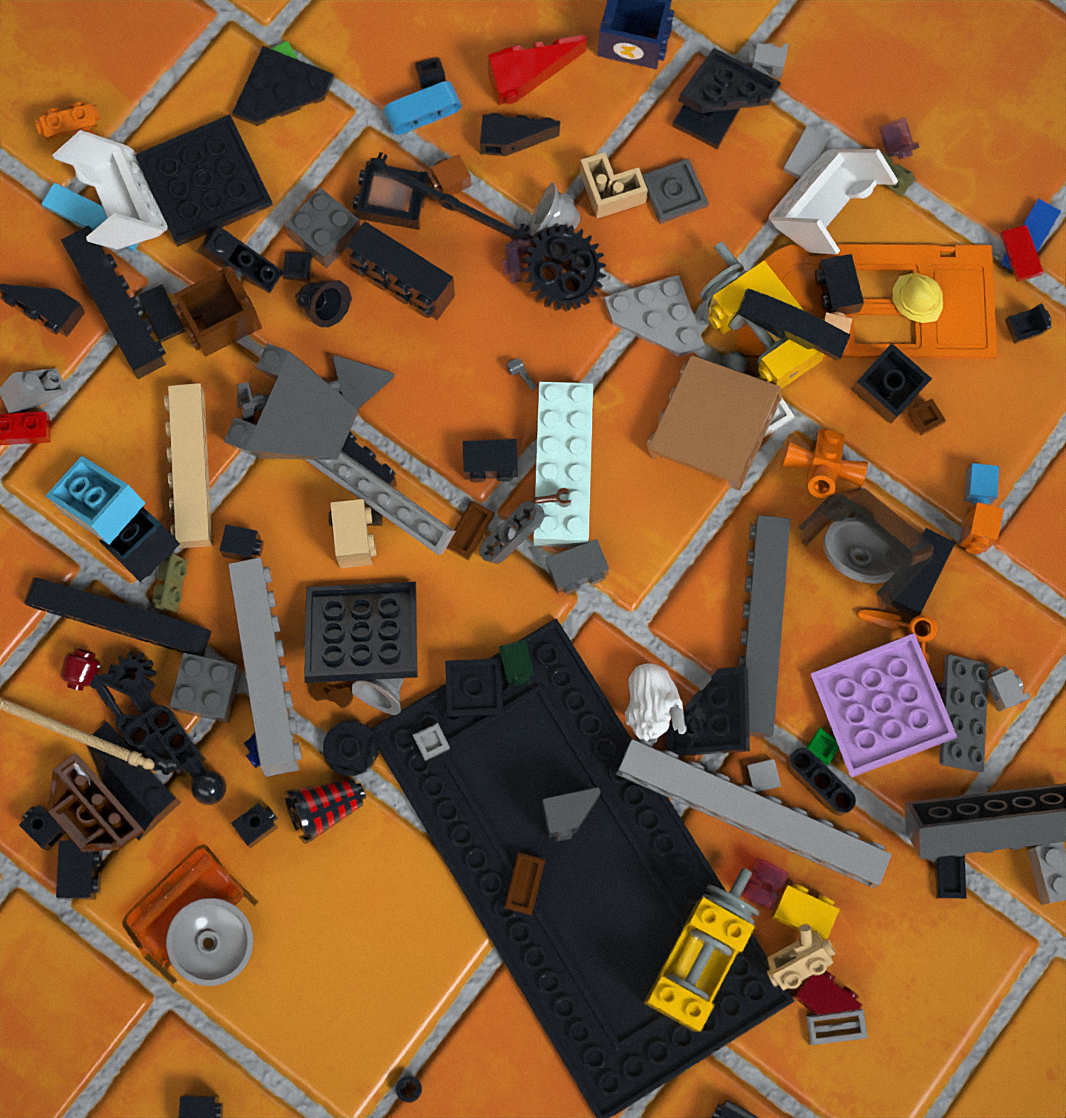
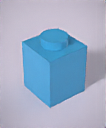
(981, 483)

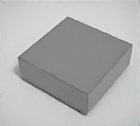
(431, 741)
(763, 776)

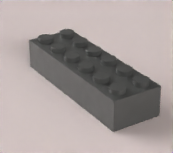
(987, 821)

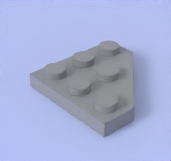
(657, 315)

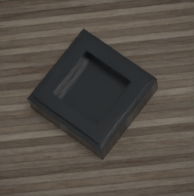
(297, 266)

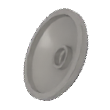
(856, 551)
(230, 938)

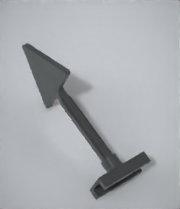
(355, 383)

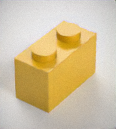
(799, 908)

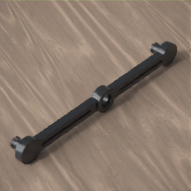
(446, 200)

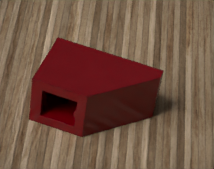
(823, 996)

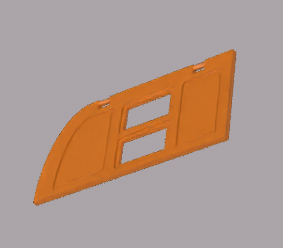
(968, 314)

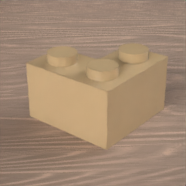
(608, 191)
(351, 538)

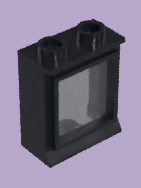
(388, 200)

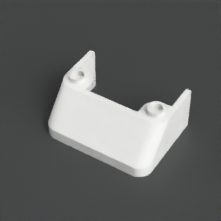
(120, 186)
(825, 191)

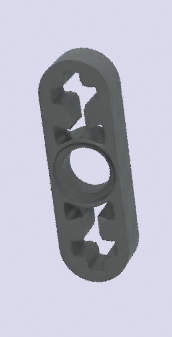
(523, 530)

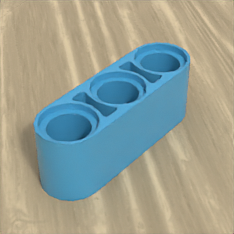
(422, 108)

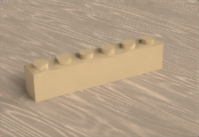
(189, 465)

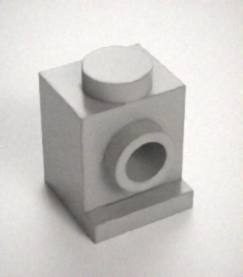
(768, 59)
(1006, 689)

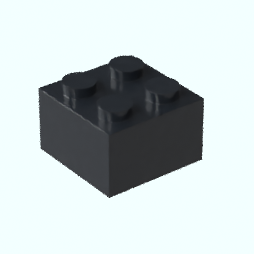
(891, 383)
(142, 545)

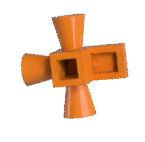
(825, 463)

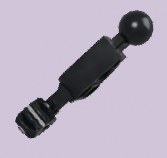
(207, 785)

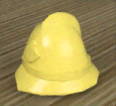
(918, 297)

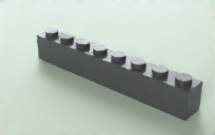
(764, 619)

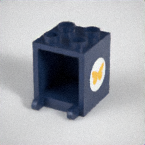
(627, 31)

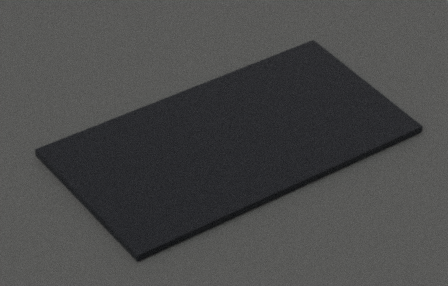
(604, 898)

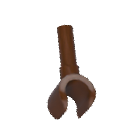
(554, 498)

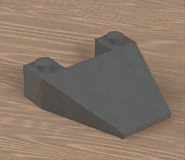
(300, 417)

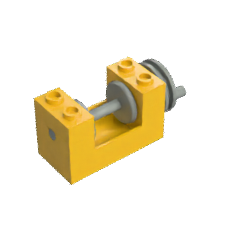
(723, 294)
(703, 955)

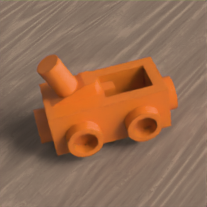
(67, 122)

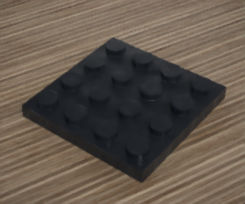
(203, 180)
(361, 632)

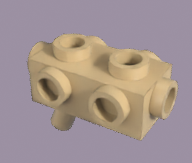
(800, 959)

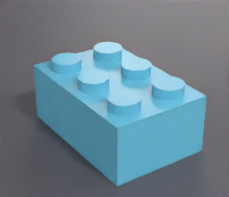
(95, 499)

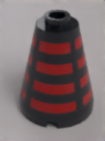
(322, 806)

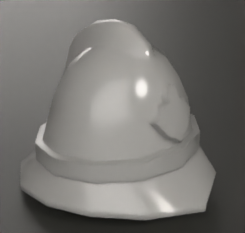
(553, 211)
(380, 694)

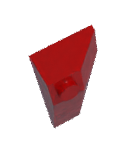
(519, 71)

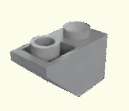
(31, 389)

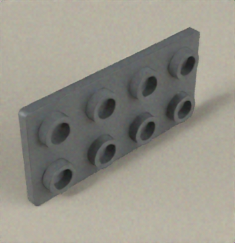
(965, 700)

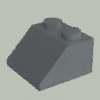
(567, 812)

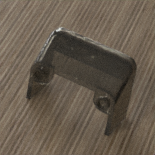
(908, 548)

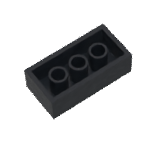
(400, 271)

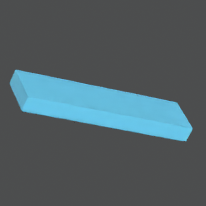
(76, 208)

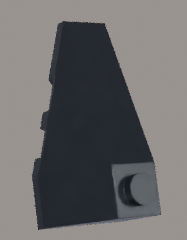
(133, 786)

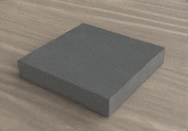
(674, 191)

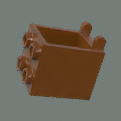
(222, 306)

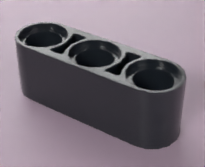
(834, 784)

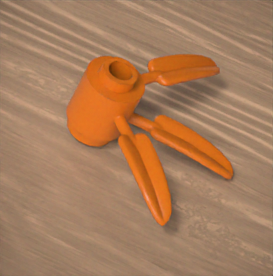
(894, 622)

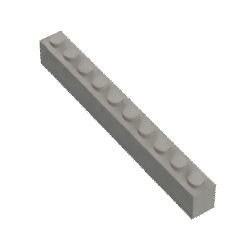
(754, 813)

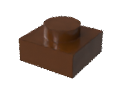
(926, 417)

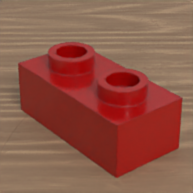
(24, 428)

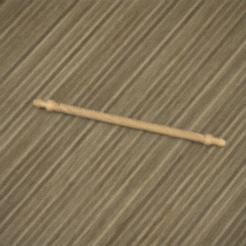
(134, 758)

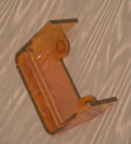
(194, 878)

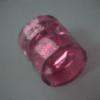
(769, 875)

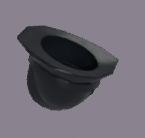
(324, 302)

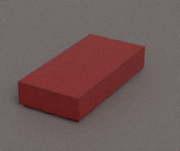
(1021, 253)

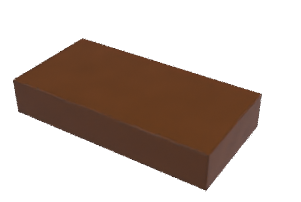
(470, 530)
(524, 884)

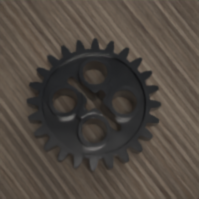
(554, 290)

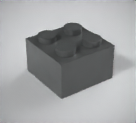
(322, 227)
(205, 688)

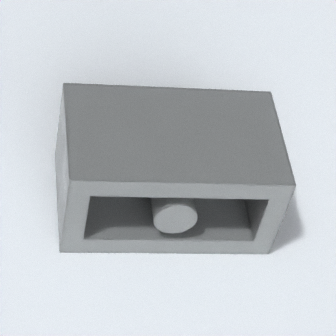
(1049, 871)

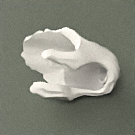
(651, 700)

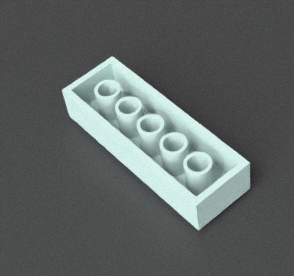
(564, 462)

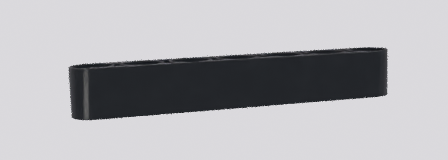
(117, 617)

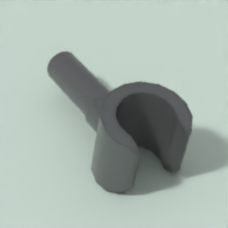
(516, 366)

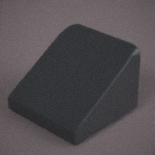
(430, 72)

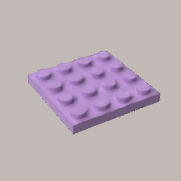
(883, 705)

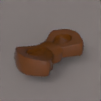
(342, 697)

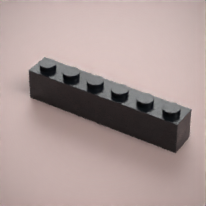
(114, 303)

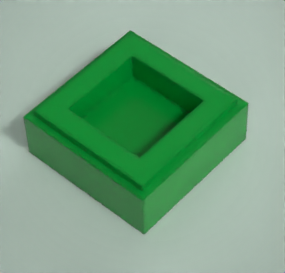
(823, 746)

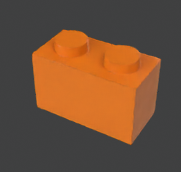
(981, 528)

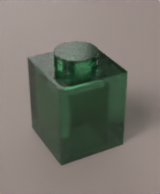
(516, 662)

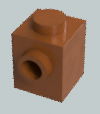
(450, 175)

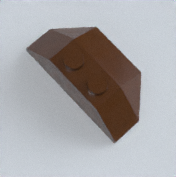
(88, 809)

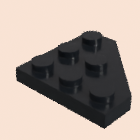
(727, 85)
(280, 87)
(715, 717)

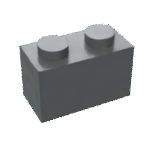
(577, 567)

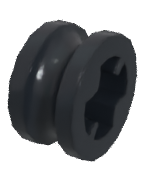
(401, 1083)

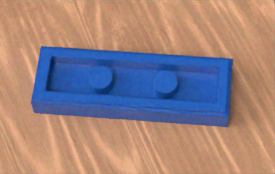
(1039, 224)

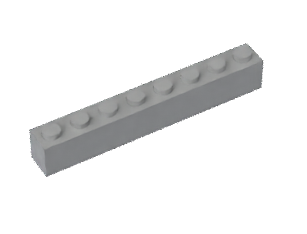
(263, 667)

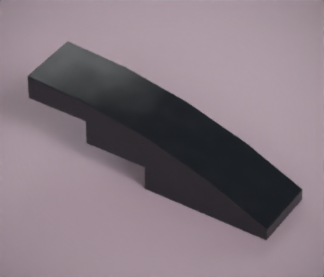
(791, 322)

